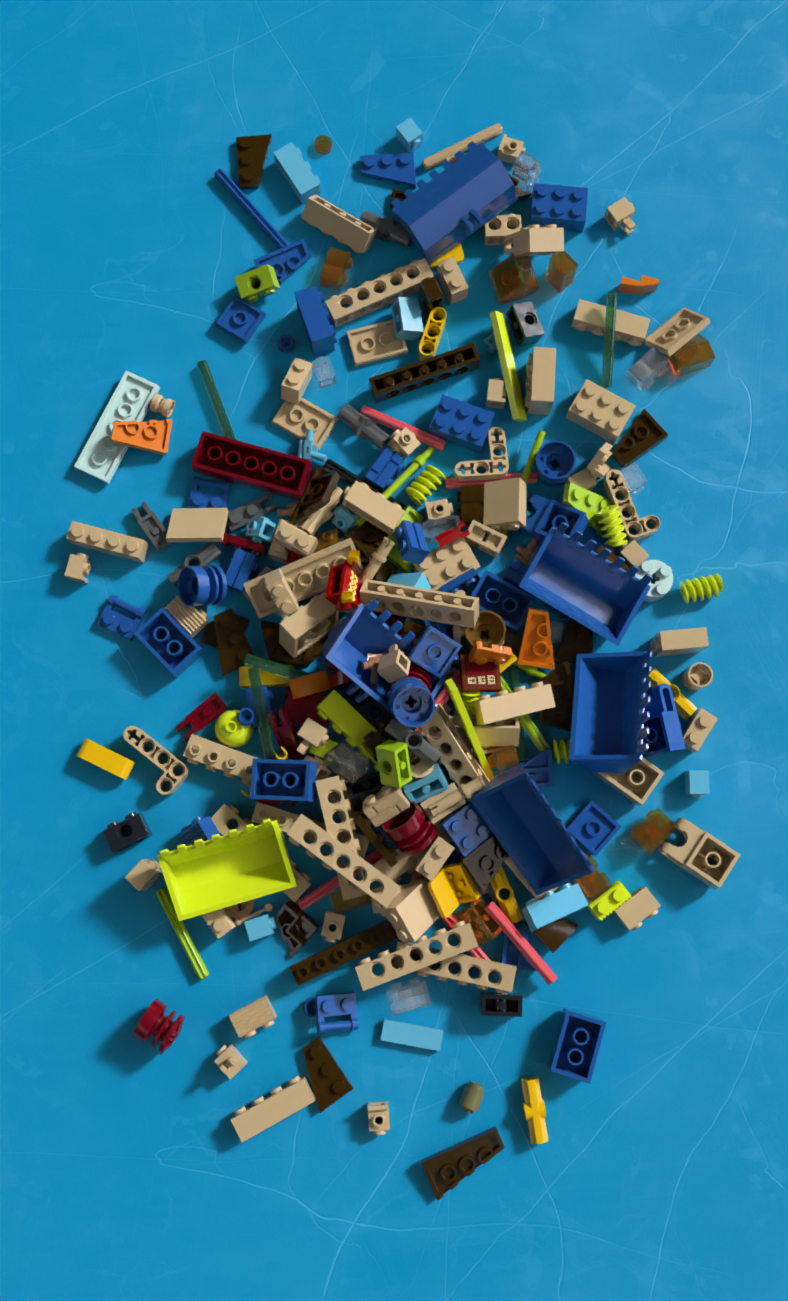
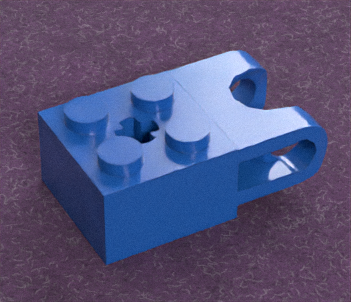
(550, 514)
(663, 724)

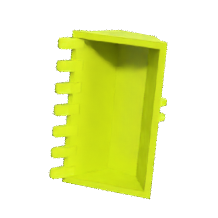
(227, 869)

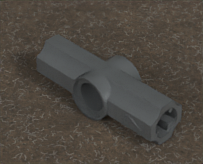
(387, 229)
(364, 427)
(204, 556)
(423, 751)

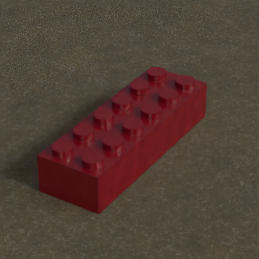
(251, 466)

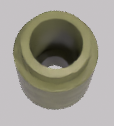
(472, 1097)

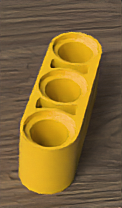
(435, 327)
(267, 678)
(105, 759)

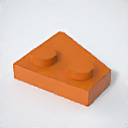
(494, 654)

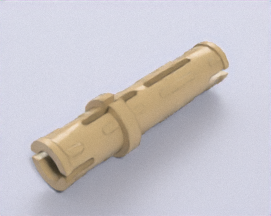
(378, 558)
(456, 796)

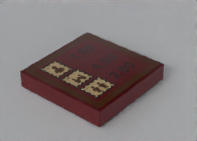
(479, 676)

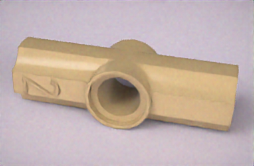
(314, 521)

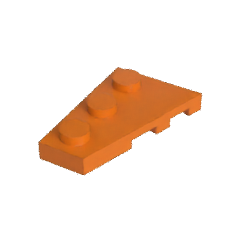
(147, 436)
(536, 641)

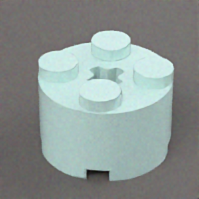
(661, 575)

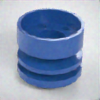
(560, 454)
(202, 585)
(420, 707)

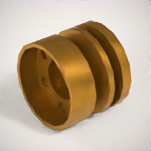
(489, 624)

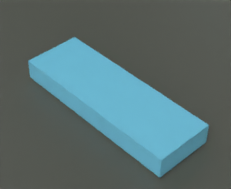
(412, 1035)

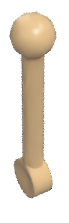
(268, 907)

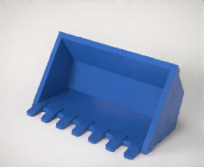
(455, 201)
(584, 583)
(363, 634)
(610, 710)
(530, 831)

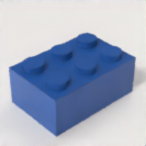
(559, 206)
(315, 320)
(461, 423)
(503, 600)
(169, 642)
(283, 780)
(576, 1045)

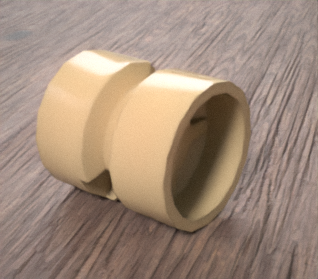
(697, 676)

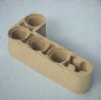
(627, 505)
(154, 755)

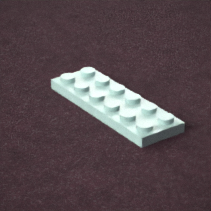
(128, 403)

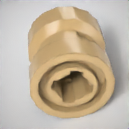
(162, 405)

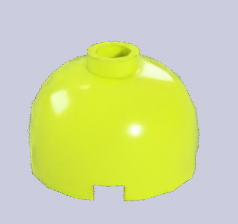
(231, 731)

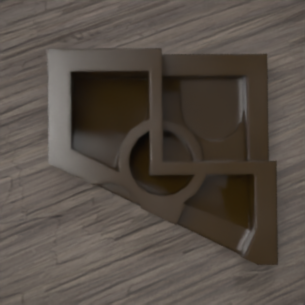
(295, 926)
(555, 934)

